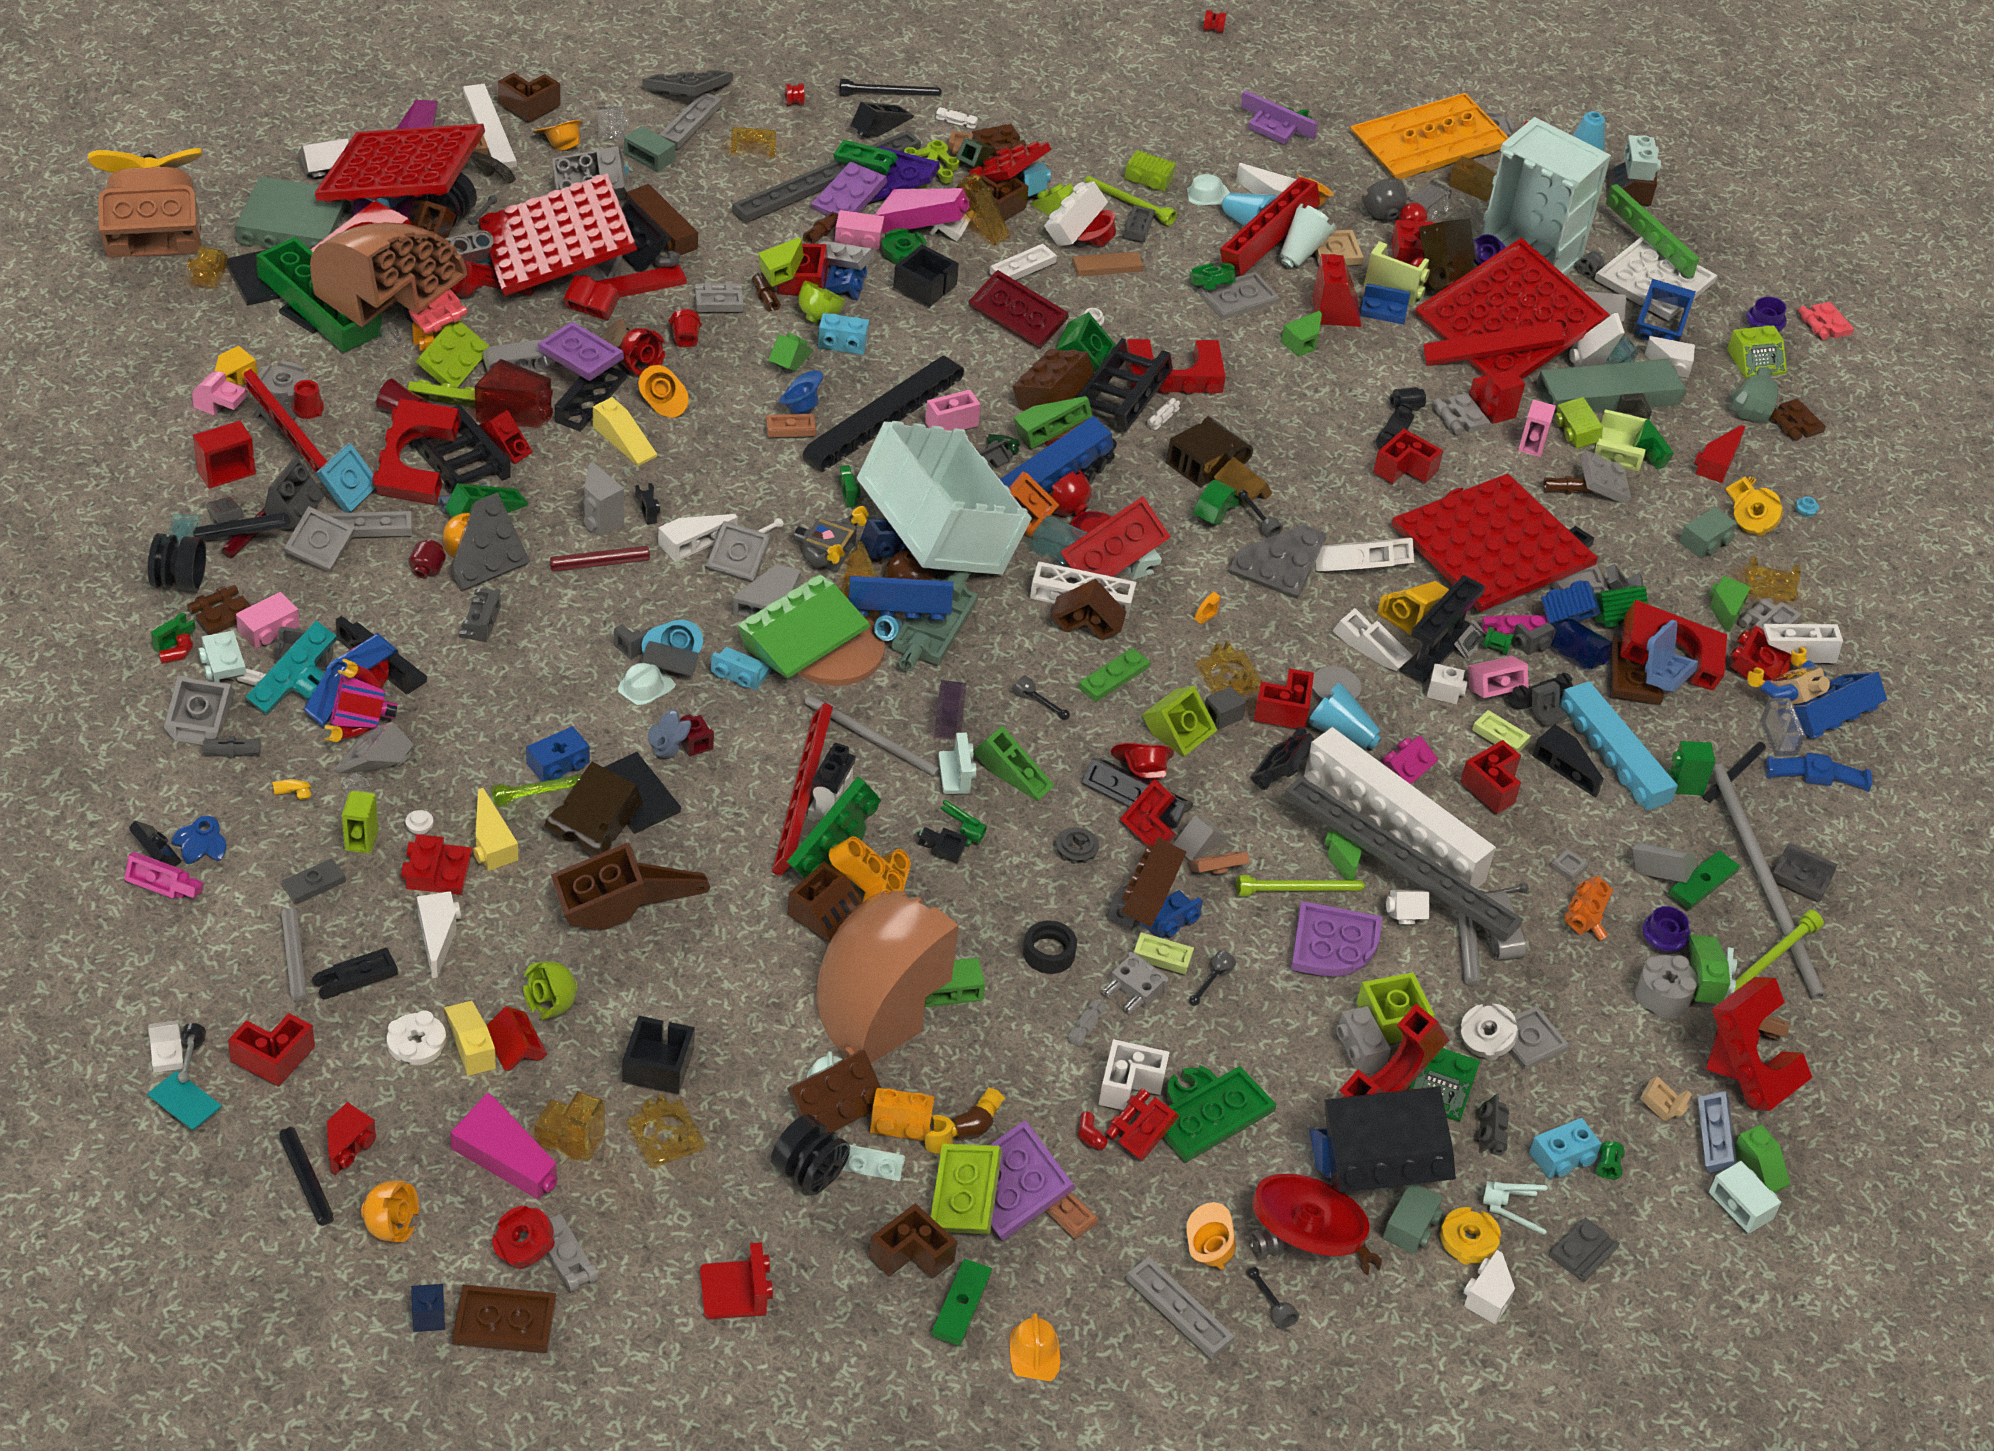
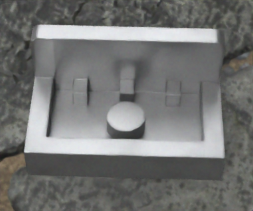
(1804, 872)

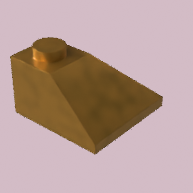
(1472, 178)

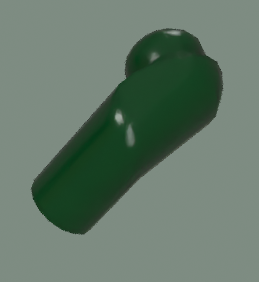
(1013, 444)

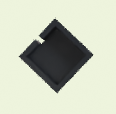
(925, 275)
(652, 1062)

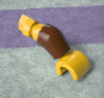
(964, 1126)

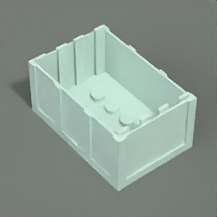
(1546, 192)
(943, 498)

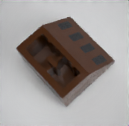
(1639, 190)
(432, 217)
(823, 901)

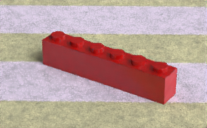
(1268, 226)

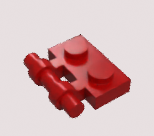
(1147, 1129)

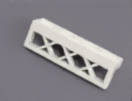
(1048, 589)

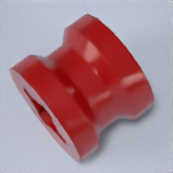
(794, 94)

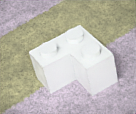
(1131, 1068)

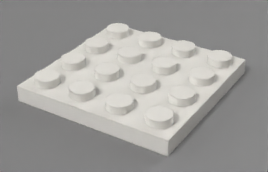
(1639, 264)

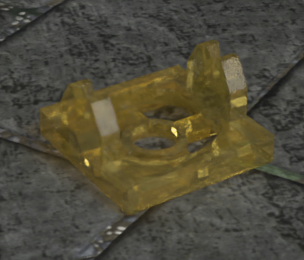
(753, 135)
(1780, 591)
(1221, 656)
(672, 1148)

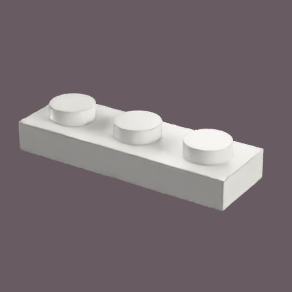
(1025, 262)

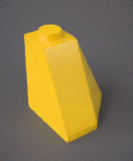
(1410, 605)

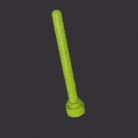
(1166, 215)
(1246, 885)
(1809, 923)

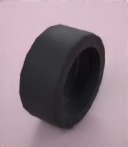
(1049, 963)

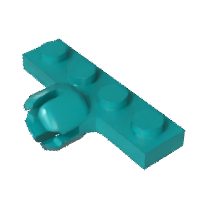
(294, 671)

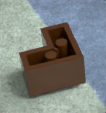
(529, 98)
(1009, 195)
(1089, 606)
(915, 1238)

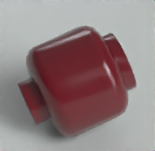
(427, 559)

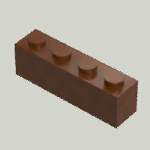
(683, 234)
(1152, 881)

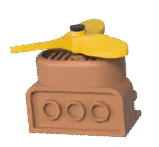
(147, 204)

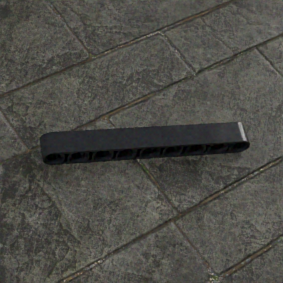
(889, 407)

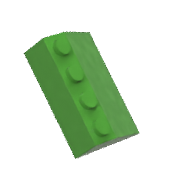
(802, 626)

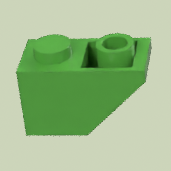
(1302, 334)
(790, 351)

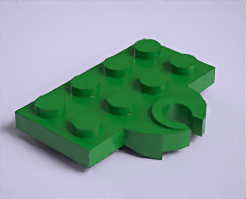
(840, 823)
(1212, 1109)

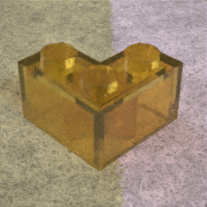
(572, 1127)

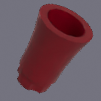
(392, 392)

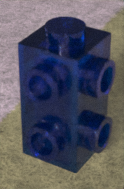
(1581, 644)

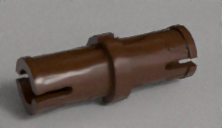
(821, 228)
(766, 292)
(1565, 485)

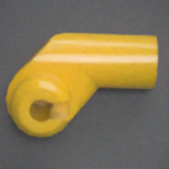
(302, 788)

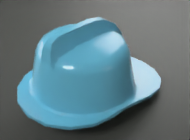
(676, 633)

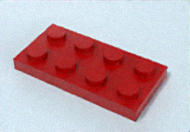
(1117, 541)

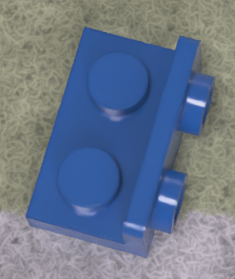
(846, 279)
(1385, 303)
(1174, 914)

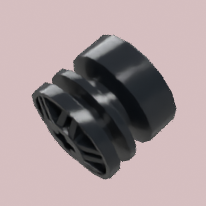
(459, 199)
(176, 562)
(810, 1154)

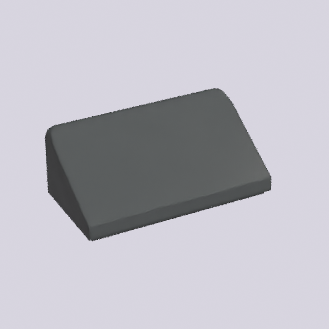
(670, 658)

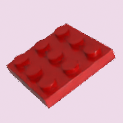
(1011, 161)

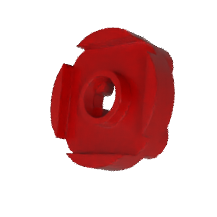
(534, 1247)

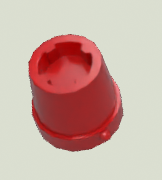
(685, 327)
(307, 400)

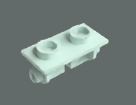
(875, 1163)

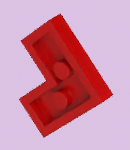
(1145, 813)

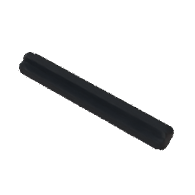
(242, 526)
(306, 1176)

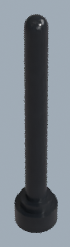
(848, 87)

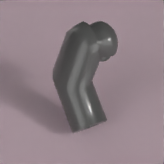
(670, 261)

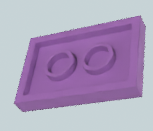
(850, 190)
(580, 351)

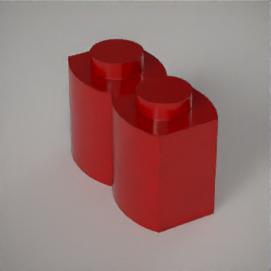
(591, 297)

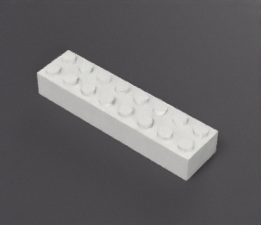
(1397, 806)

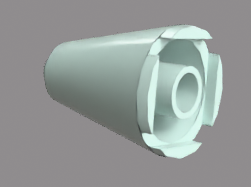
(1305, 235)

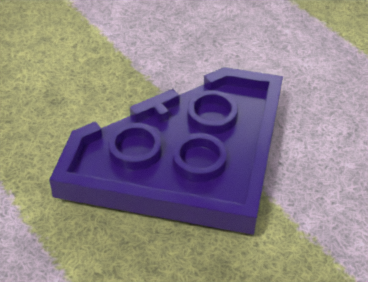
(907, 173)

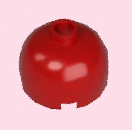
(642, 346)
(1071, 494)

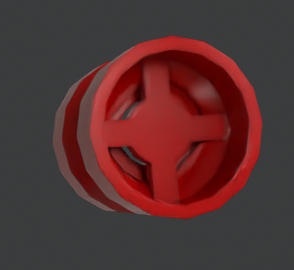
(1219, 21)

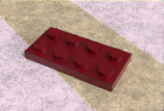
(1018, 309)

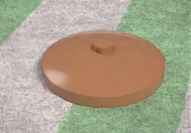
(849, 662)

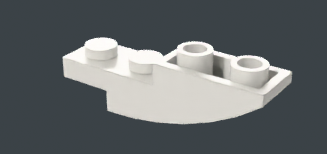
(1365, 554)

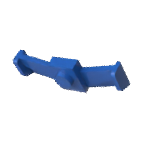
(366, 654)
(1818, 770)

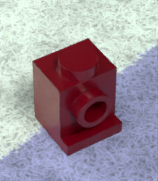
(698, 731)

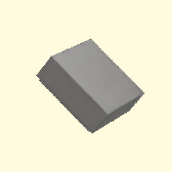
(1569, 865)

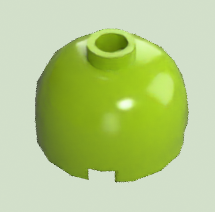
(816, 301)
(549, 983)

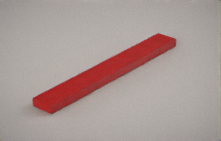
(802, 788)

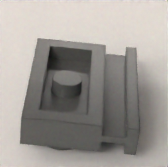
(1584, 1249)

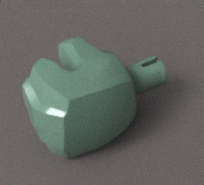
(1756, 397)

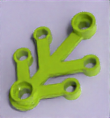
(935, 150)

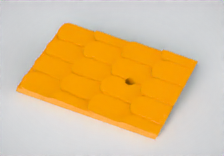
(1430, 136)

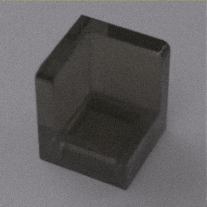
(1634, 405)

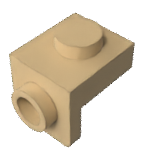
(1664, 1100)

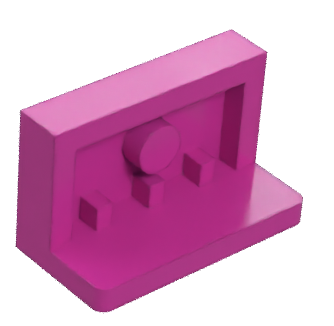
(1410, 759)

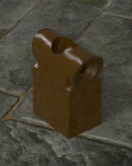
(1449, 251)
(1205, 450)
(595, 810)

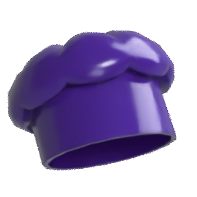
(1486, 247)
(1768, 312)
(1666, 929)

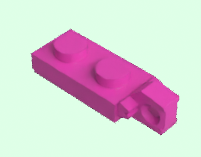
(1507, 623)
(161, 877)

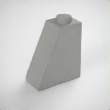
(765, 590)

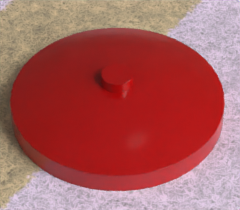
(1310, 1214)

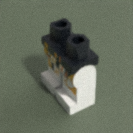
(831, 780)

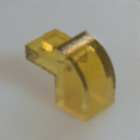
(208, 266)

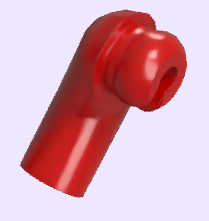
(179, 652)

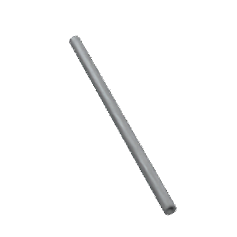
(1767, 880)

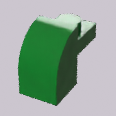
(1216, 501)

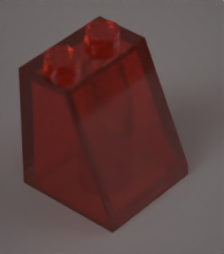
(516, 390)

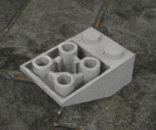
(586, 165)

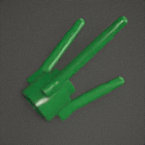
(971, 826)

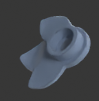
(668, 734)

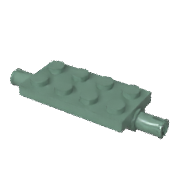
(932, 638)

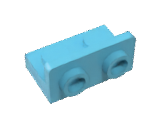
(739, 668)

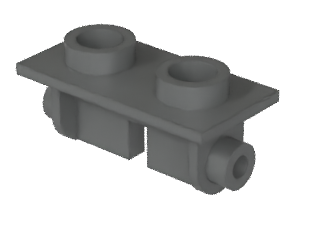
(996, 453)
(1492, 1117)

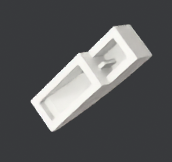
(1372, 640)

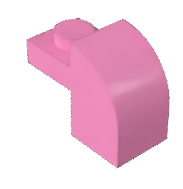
(217, 392)

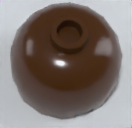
(905, 566)

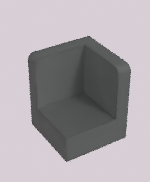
(629, 642)
(1225, 707)

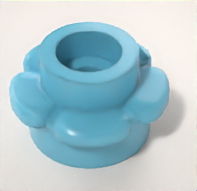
(1807, 506)

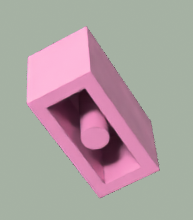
(859, 229)
(953, 411)
(1537, 428)
(262, 620)
(1497, 676)

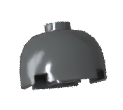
(1385, 199)

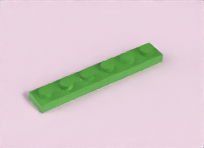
(1652, 231)

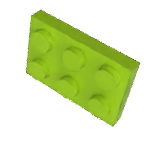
(453, 354)
(966, 1188)

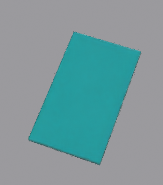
(184, 1101)

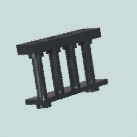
(1136, 398)
(471, 436)
(1442, 628)

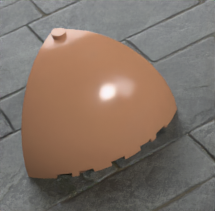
(382, 264)
(882, 971)

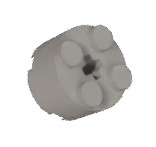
(1666, 985)

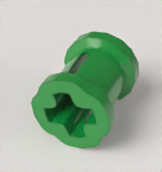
(1498, 640)
(1610, 1160)

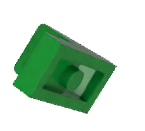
(1654, 444)

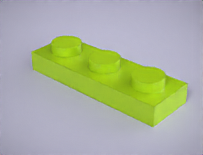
(444, 393)

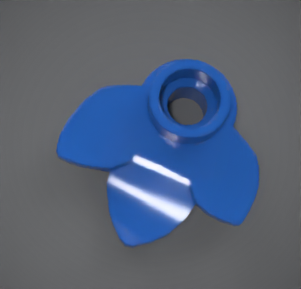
(197, 843)

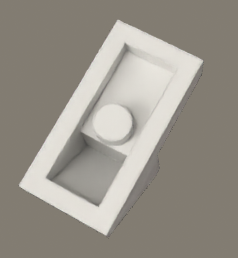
(166, 1046)

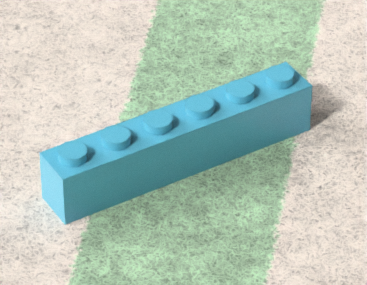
(1618, 746)

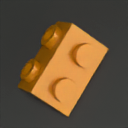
(901, 1114)

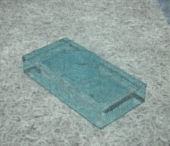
(183, 525)

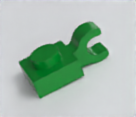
(165, 635)

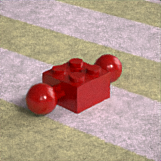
(1406, 235)

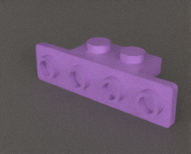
(1276, 121)

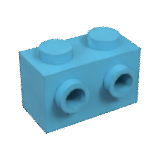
(843, 331)
(1565, 1148)

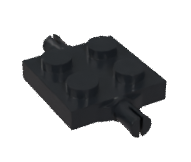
(1283, 759)

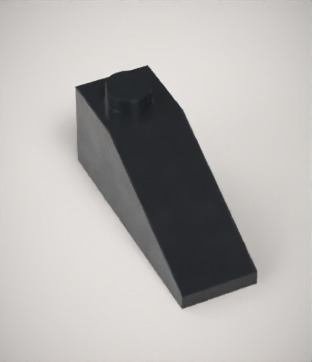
(878, 118)
(1568, 758)

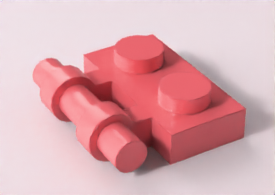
(439, 313)
(1826, 320)

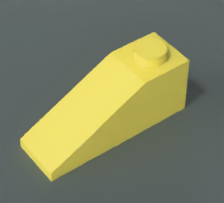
(621, 430)
(493, 838)
(471, 1037)

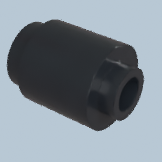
(1412, 396)

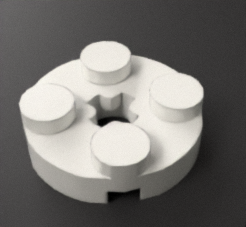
(419, 1024)
(1489, 1045)

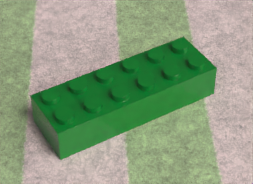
(288, 273)

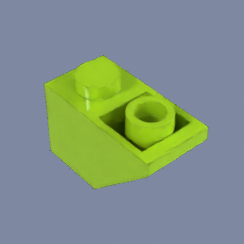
(1051, 201)
(781, 261)

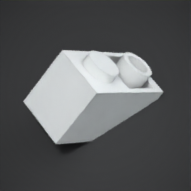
(1492, 1290)

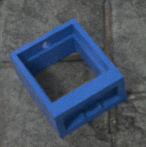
(1669, 294)

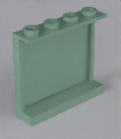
(284, 211)

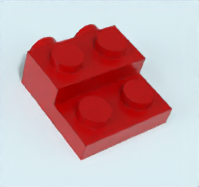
(1757, 653)
(436, 865)

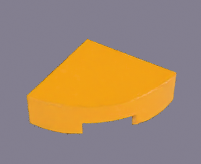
(1208, 608)

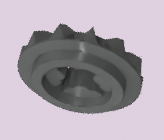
(1081, 837)

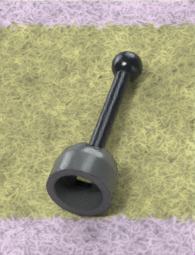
(1270, 525)
(1027, 688)
(1222, 964)
(1284, 1312)

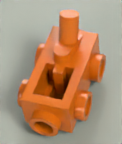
(1588, 906)

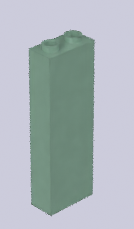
(1606, 383)

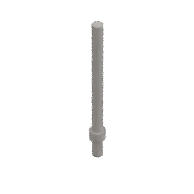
(875, 737)

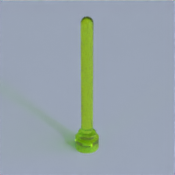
(504, 794)

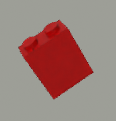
(1335, 293)

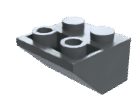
(292, 493)

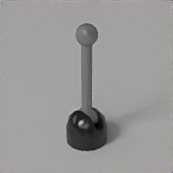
(190, 1042)

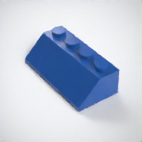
(901, 596)
(1843, 701)

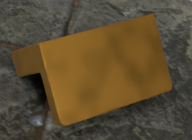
(1242, 478)

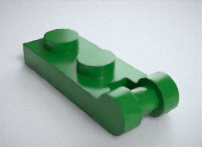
(865, 156)

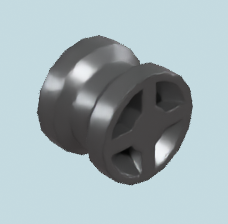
(1590, 264)
(1265, 1243)

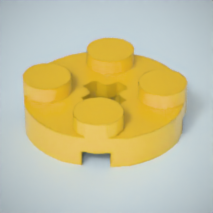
(1756, 499)
(1464, 1248)

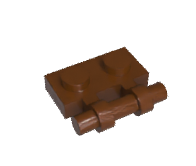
(999, 137)
(1797, 420)
(222, 616)

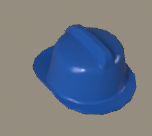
(803, 393)

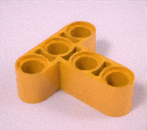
(869, 869)

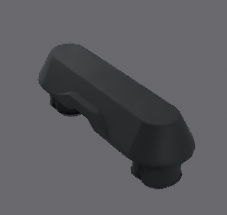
(1399, 420)
(1522, 696)

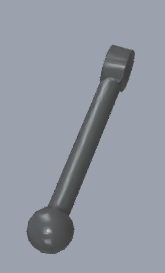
(491, 200)
(1523, 888)

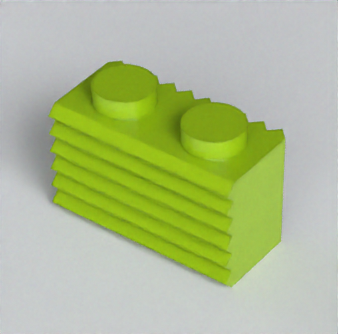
(1150, 170)
(1578, 422)
(360, 822)

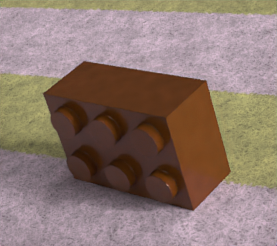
(1053, 378)

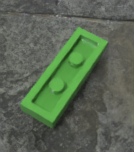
(1114, 674)

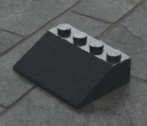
(1388, 1139)

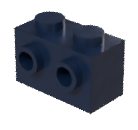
(881, 539)

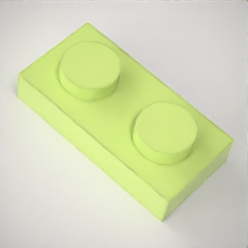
(1497, 729)
(1164, 953)

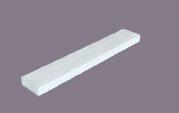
(484, 112)

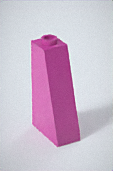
(922, 207)
(504, 1147)

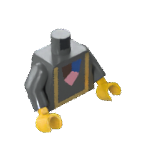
(830, 541)

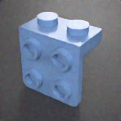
(1664, 666)

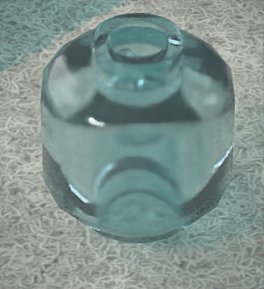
(1623, 352)

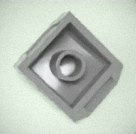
(198, 709)

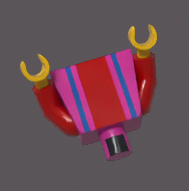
(358, 703)

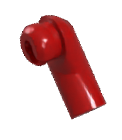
(1089, 1134)

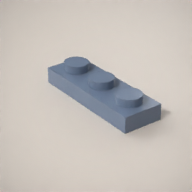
(1717, 1131)

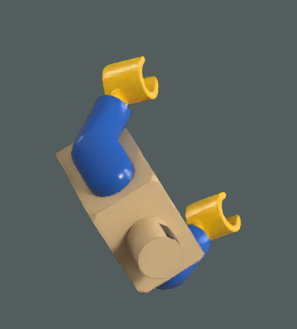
(1798, 684)

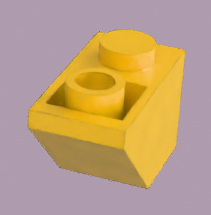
(234, 364)

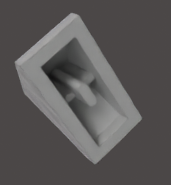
(1199, 838)

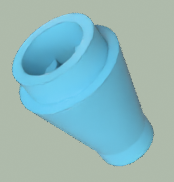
(887, 627)

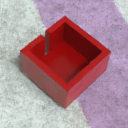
(224, 454)

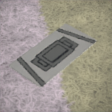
(1470, 639)

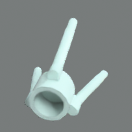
(1498, 1194)

